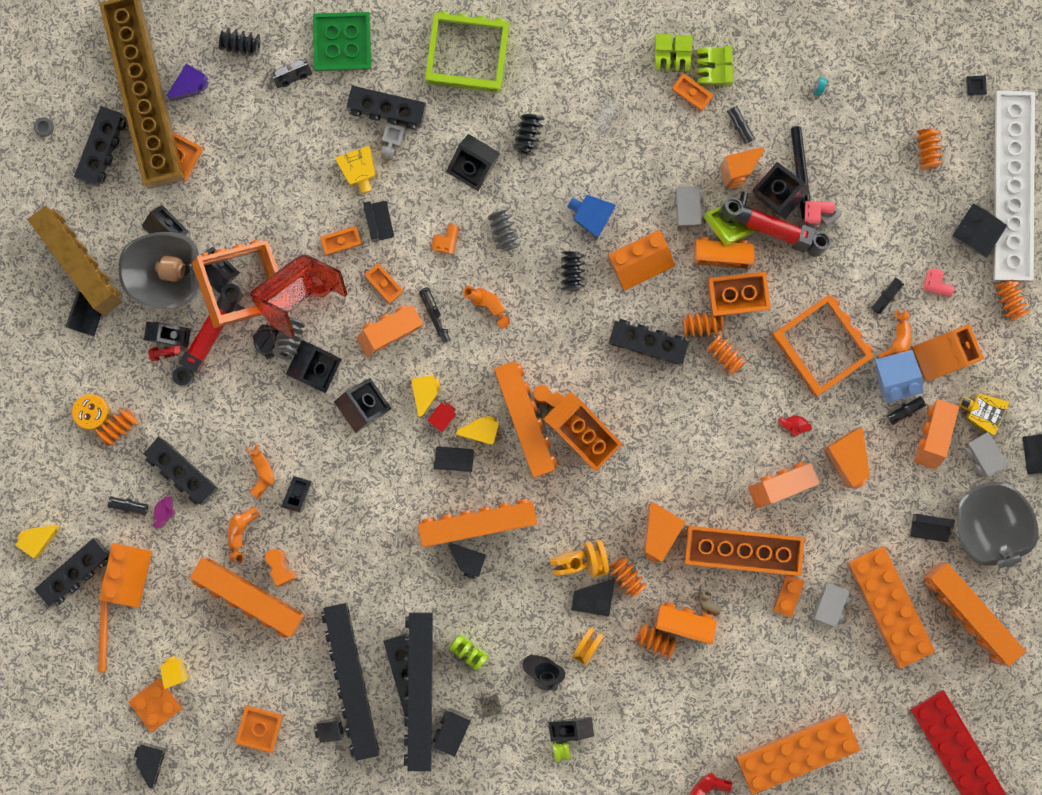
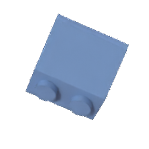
(899, 376)

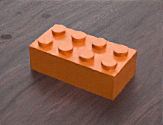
(583, 431)

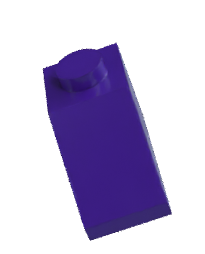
(188, 84)

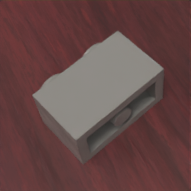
(688, 206)
(985, 454)
(831, 605)

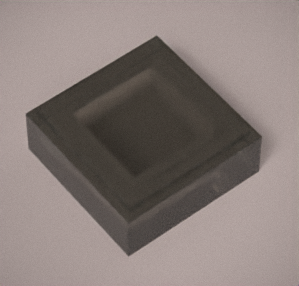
(490, 706)

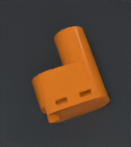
(448, 243)

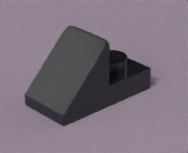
(296, 494)

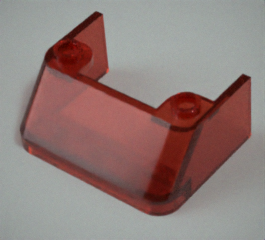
(291, 286)

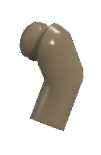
(707, 604)

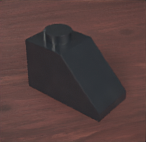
(167, 334)
(468, 560)
(571, 729)
(329, 730)
(149, 762)

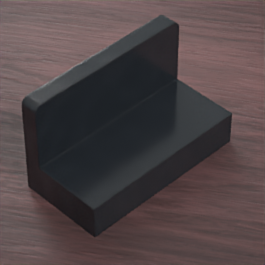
(378, 220)
(163, 221)
(220, 272)
(83, 316)
(1033, 453)
(454, 459)
(931, 527)

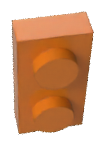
(692, 92)
(341, 240)
(384, 283)
(788, 595)

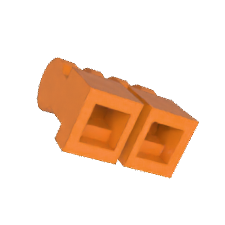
(543, 396)
(280, 572)

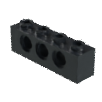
(359, 95)
(97, 136)
(618, 339)
(161, 447)
(47, 589)
(397, 666)

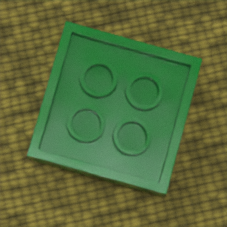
(342, 41)

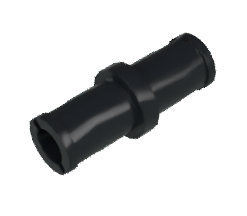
(741, 124)
(887, 296)
(906, 410)
(128, 505)

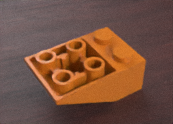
(947, 353)

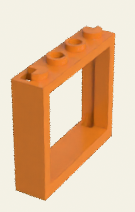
(221, 255)
(798, 364)

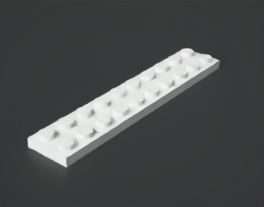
(1014, 184)

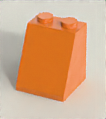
(850, 458)
(660, 532)

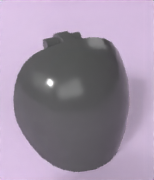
(142, 281)
(996, 525)

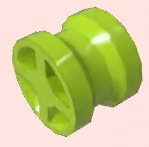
(561, 751)

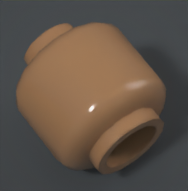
(170, 268)

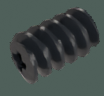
(239, 42)
(527, 133)
(572, 271)

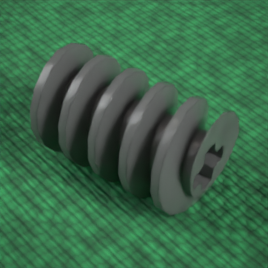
(503, 230)
(285, 344)

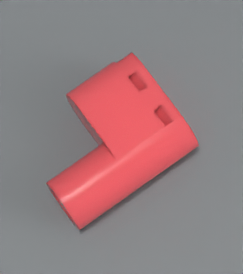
(814, 209)
(934, 284)

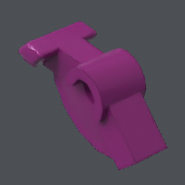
(163, 512)

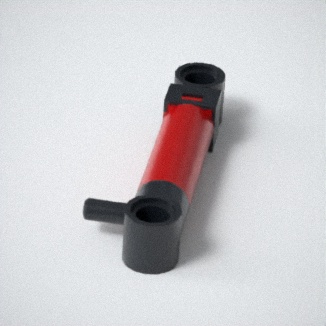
(801, 237)
(205, 339)

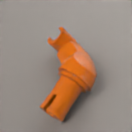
(487, 299)
(903, 336)
(263, 469)
(236, 529)

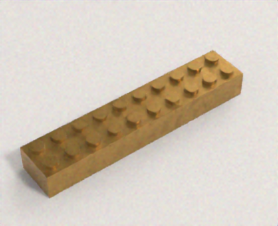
(141, 92)

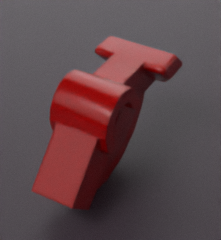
(167, 352)
(795, 424)

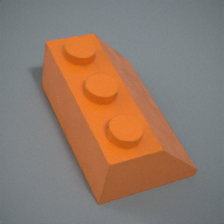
(738, 166)
(716, 254)
(641, 260)
(738, 293)
(125, 575)
(685, 623)

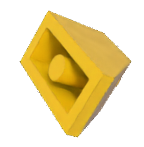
(425, 392)
(481, 430)
(35, 540)
(173, 672)

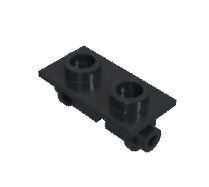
(299, 71)

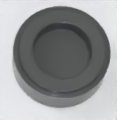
(43, 127)

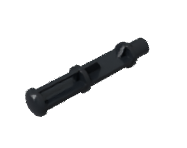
(434, 314)

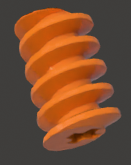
(929, 149)
(1012, 300)
(702, 324)
(725, 355)
(117, 427)
(627, 577)
(655, 641)

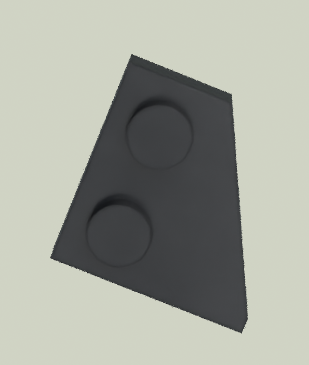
(594, 599)

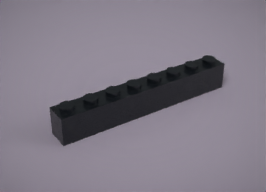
(351, 681)
(419, 691)

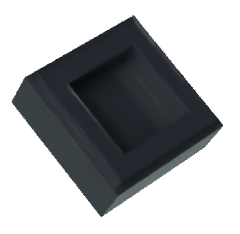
(976, 85)

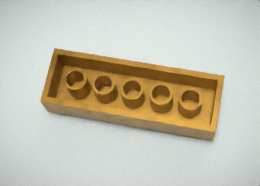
(75, 260)

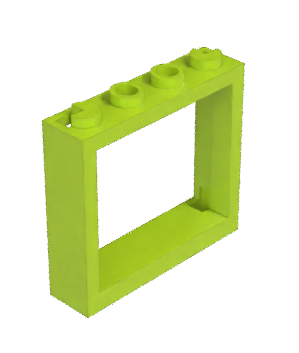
(465, 82)

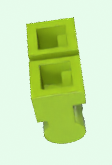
(680, 47)
(722, 59)
(461, 647)

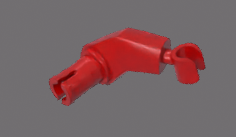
(709, 783)

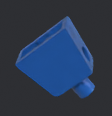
(591, 213)

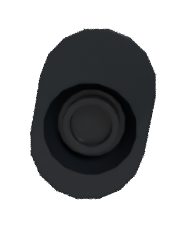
(264, 340)
(544, 672)

